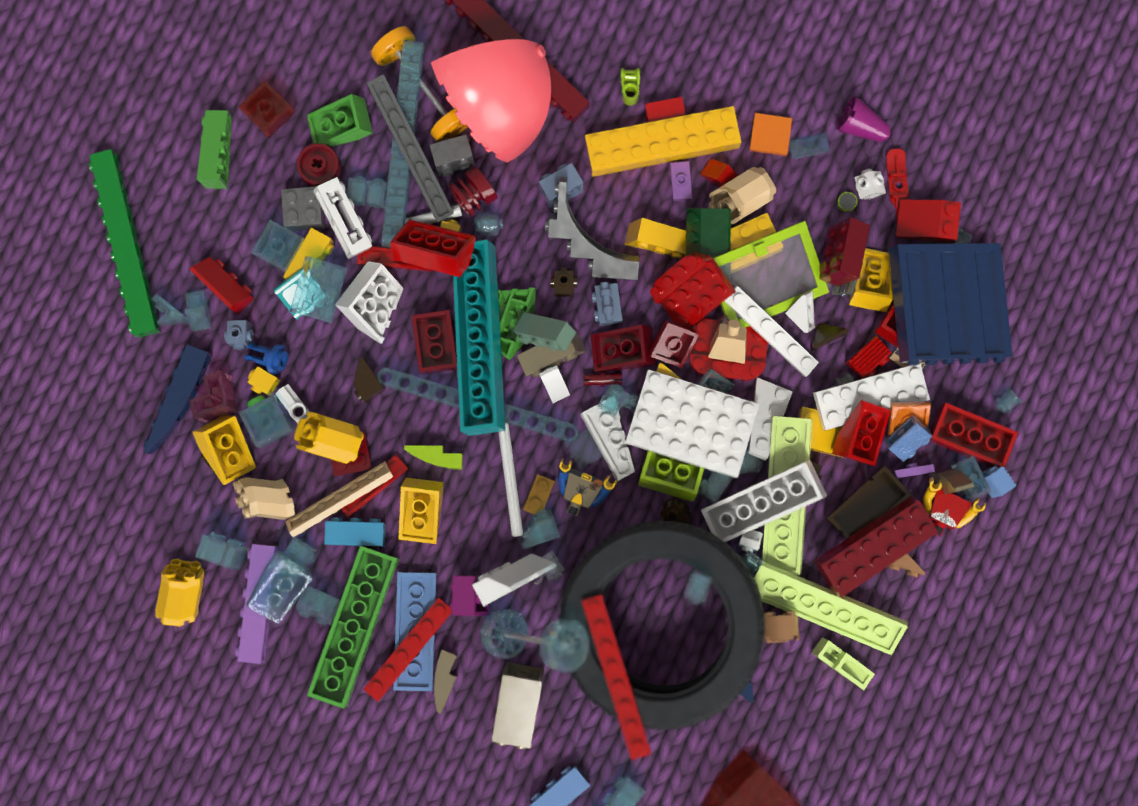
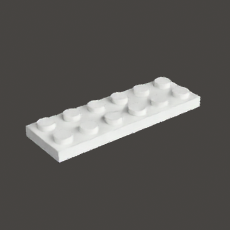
(897, 385)

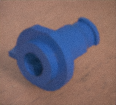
(274, 358)

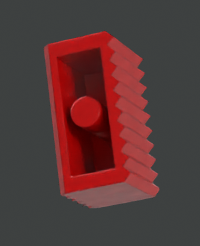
(869, 357)

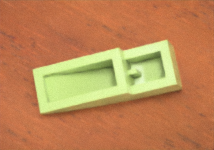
(843, 663)

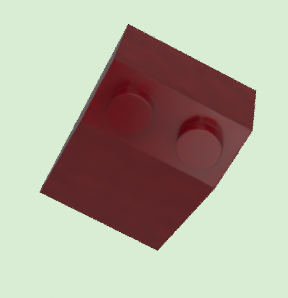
(622, 348)

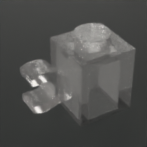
(554, 573)

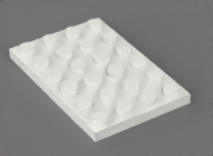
(692, 423)

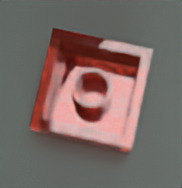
(266, 109)

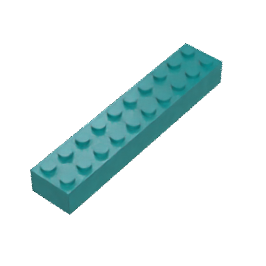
(479, 344)

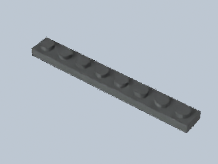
(410, 148)

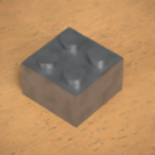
(452, 155)
(301, 209)

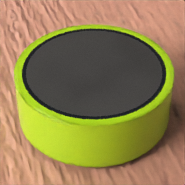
(847, 202)

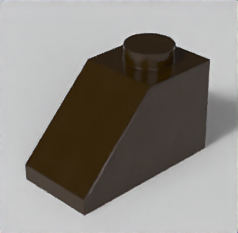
(366, 382)

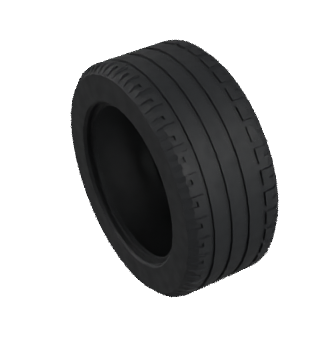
(726, 678)

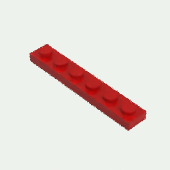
(408, 649)

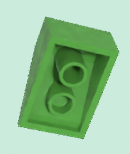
(340, 122)

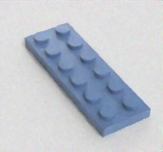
(414, 598)

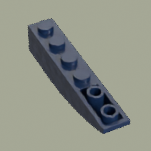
(183, 388)

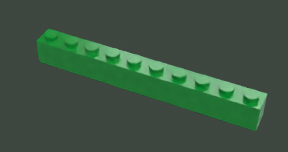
(124, 244)

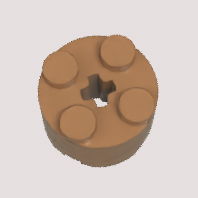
(781, 628)

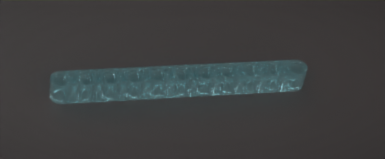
(399, 171)
(452, 393)

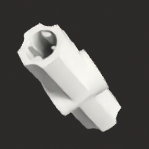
(291, 402)

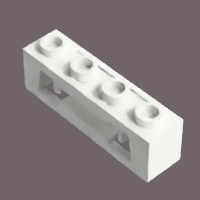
(327, 195)

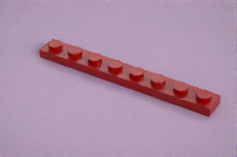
(616, 677)

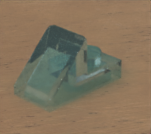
(197, 310)
(171, 316)

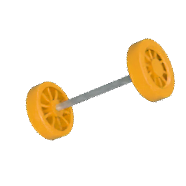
(389, 50)

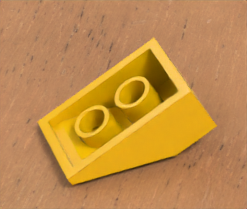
(875, 282)
(821, 440)
(225, 448)
(420, 510)

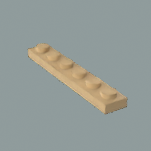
(339, 499)

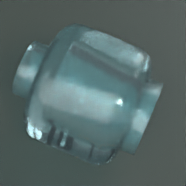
(488, 224)

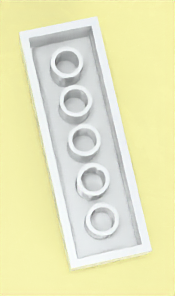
(764, 502)

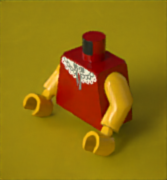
(948, 509)

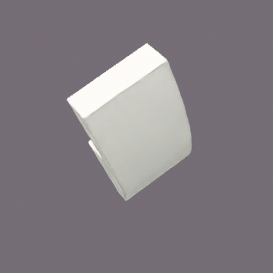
(554, 384)

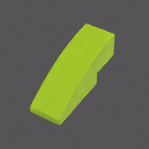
(436, 456)

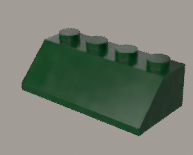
(708, 231)

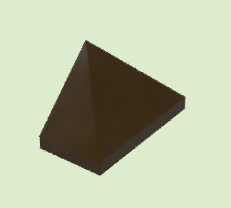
(826, 334)

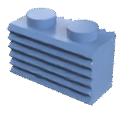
(908, 438)
(998, 481)

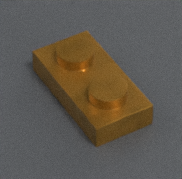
(539, 494)

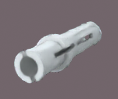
(428, 218)

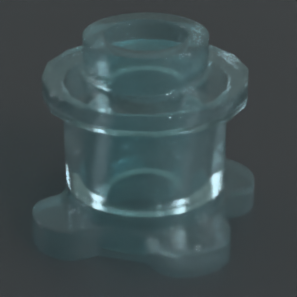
(1007, 401)

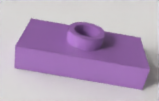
(681, 181)
(912, 470)

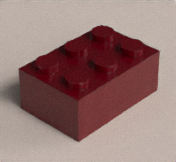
(844, 252)
(435, 342)

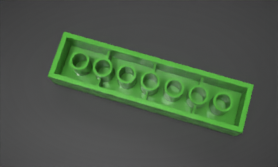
(353, 627)

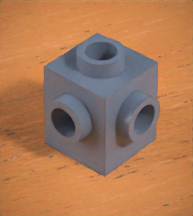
(238, 334)

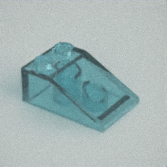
(279, 587)

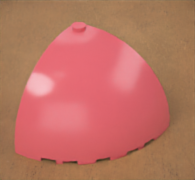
(498, 92)

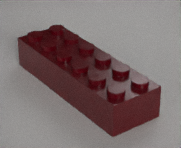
(876, 546)

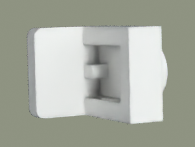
(750, 541)

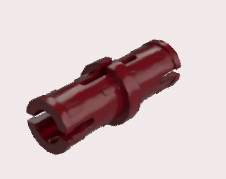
(602, 379)

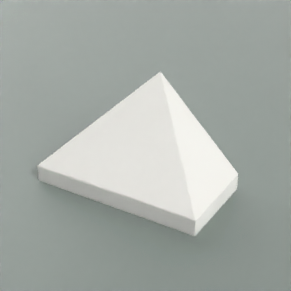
(803, 312)

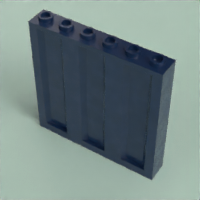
(950, 303)

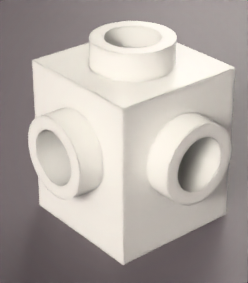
(870, 184)

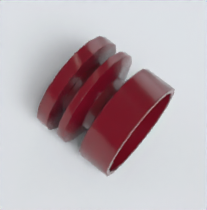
(473, 191)

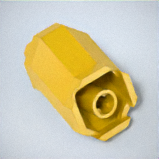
(328, 437)
(179, 592)

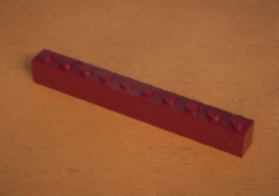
(495, 28)

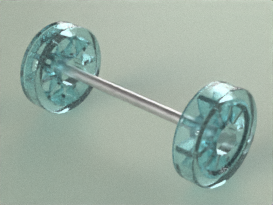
(556, 642)

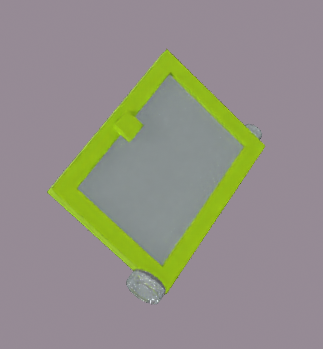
(773, 271)

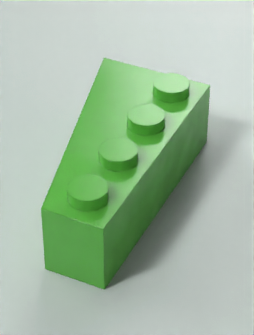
(215, 149)

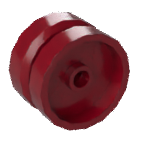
(315, 156)

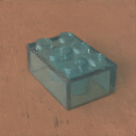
(318, 289)

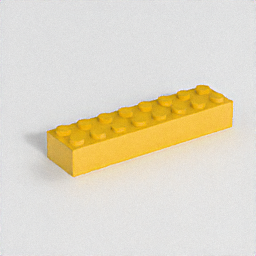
(662, 141)

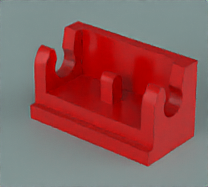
(664, 109)

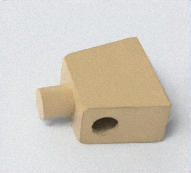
(729, 343)

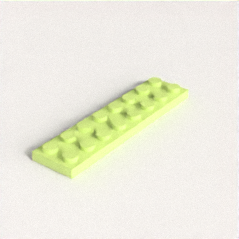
(785, 535)
(829, 610)

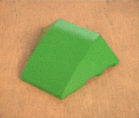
(511, 308)

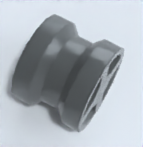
(846, 378)

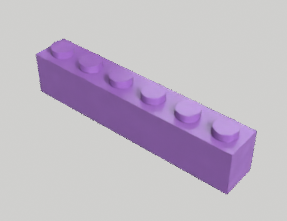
(254, 626)

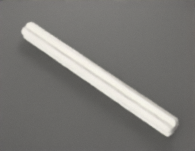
(510, 482)

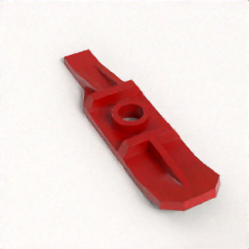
(896, 173)

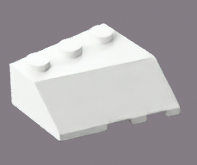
(371, 300)
(510, 577)

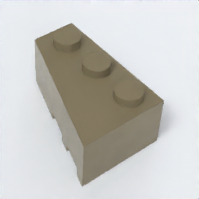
(538, 359)

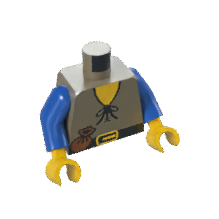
(582, 488)

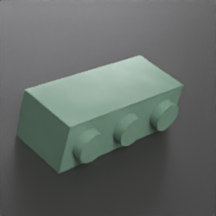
(544, 332)

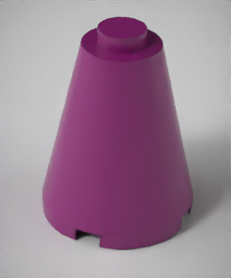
(862, 122)

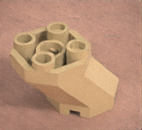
(744, 193)
(264, 498)

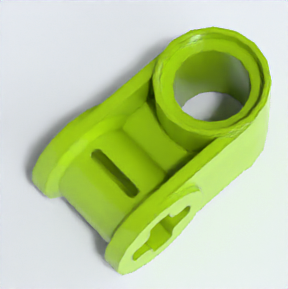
(630, 83)

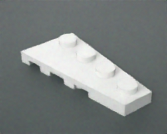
(772, 402)
(610, 440)

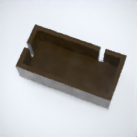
(867, 503)

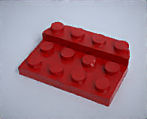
(692, 289)
(754, 361)

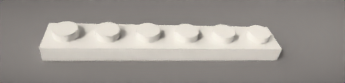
(771, 332)

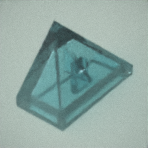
(809, 146)
(716, 382)

